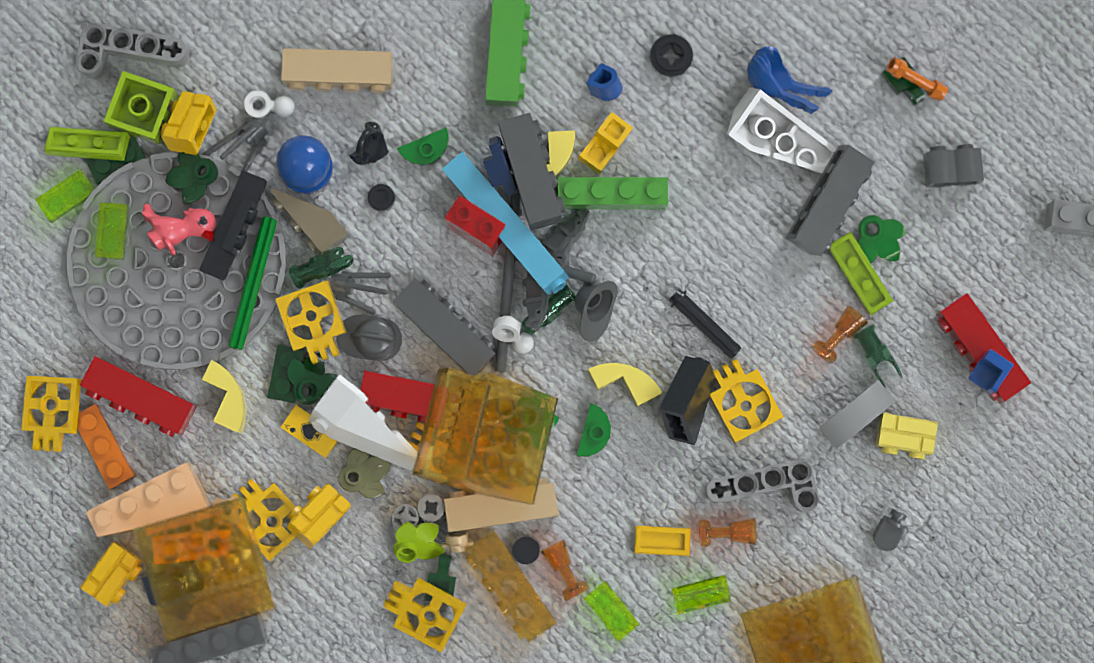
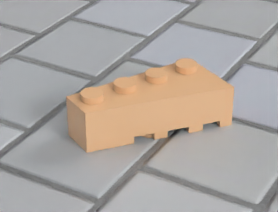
(150, 502)

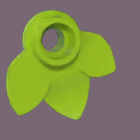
(417, 542)

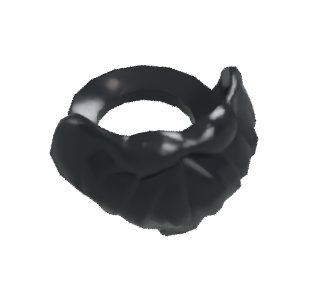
(370, 146)

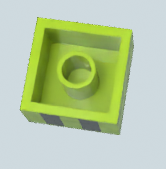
(140, 107)

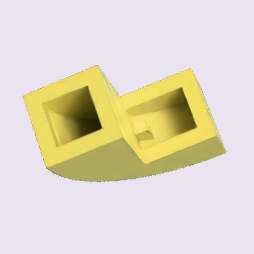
(560, 150)
(639, 384)
(233, 408)

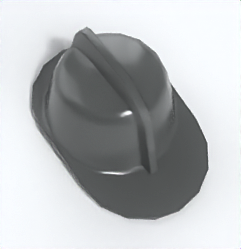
(595, 306)
(370, 338)

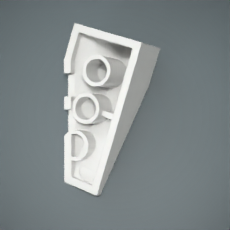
(775, 132)
(350, 420)

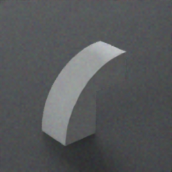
(857, 414)

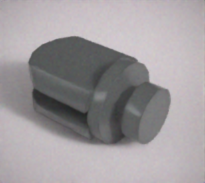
(889, 531)

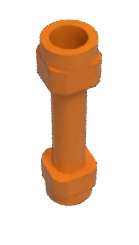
(899, 68)

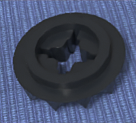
(680, 46)

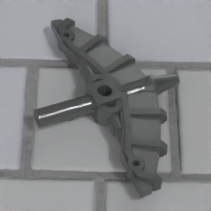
(559, 247)

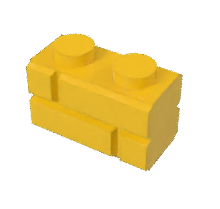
(188, 123)
(318, 515)
(112, 574)

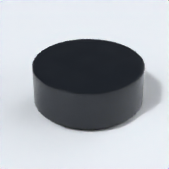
(381, 197)
(526, 550)

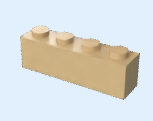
(337, 70)
(484, 511)

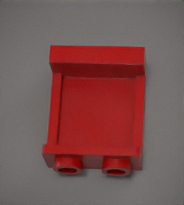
(475, 225)

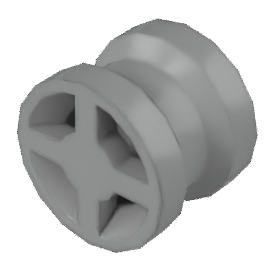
(434, 510)
(402, 513)

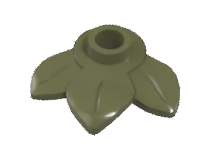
(368, 472)

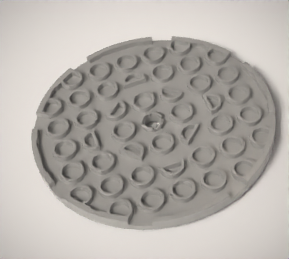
(142, 302)

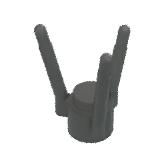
(251, 133)
(343, 285)

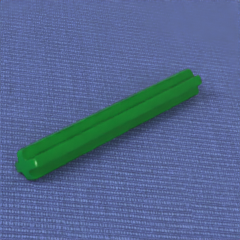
(252, 283)

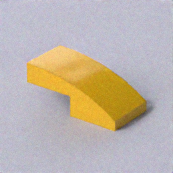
(605, 143)

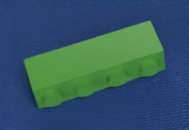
(505, 52)
(614, 193)

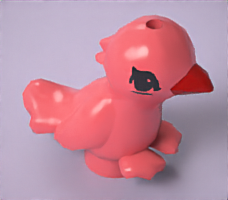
(171, 230)

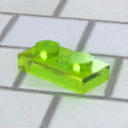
(65, 196)
(111, 231)
(701, 594)
(611, 611)

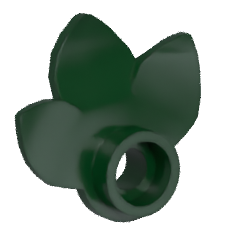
(188, 177)
(310, 376)

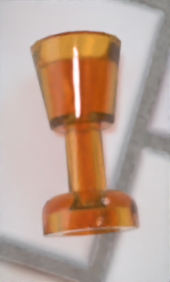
(847, 325)
(739, 531)
(559, 559)

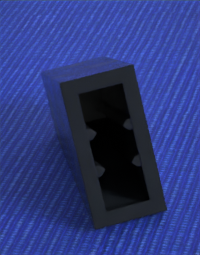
(687, 399)

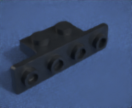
(233, 225)

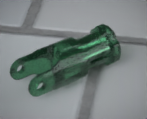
(320, 267)
(557, 303)
(875, 350)

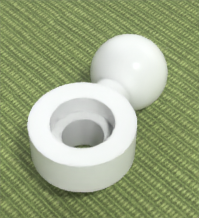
(282, 105)
(508, 330)

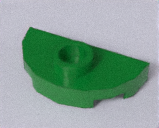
(426, 149)
(595, 432)

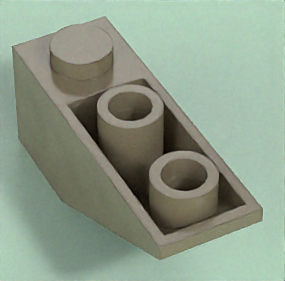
(317, 223)

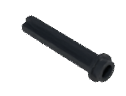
(704, 323)

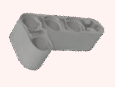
(133, 50)
(760, 486)

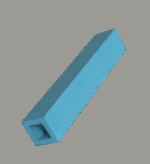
(515, 234)

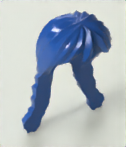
(772, 77)

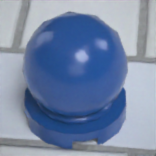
(304, 164)

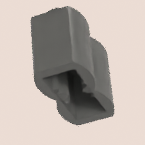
(953, 167)

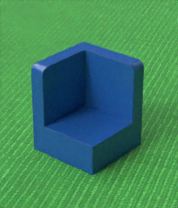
(990, 371)

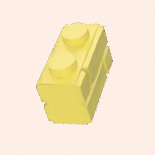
(907, 435)

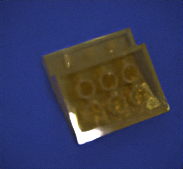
(485, 435)
(205, 569)
(815, 627)

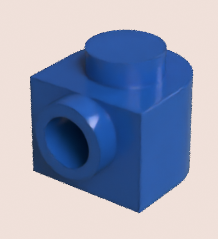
(604, 83)

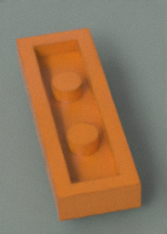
(104, 447)

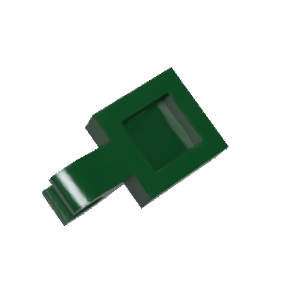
(913, 91)
(441, 578)

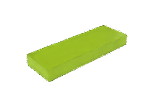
(86, 143)
(860, 273)

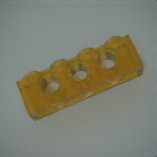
(493, 546)

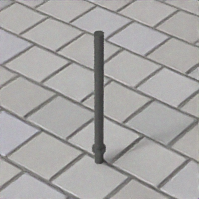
(507, 290)

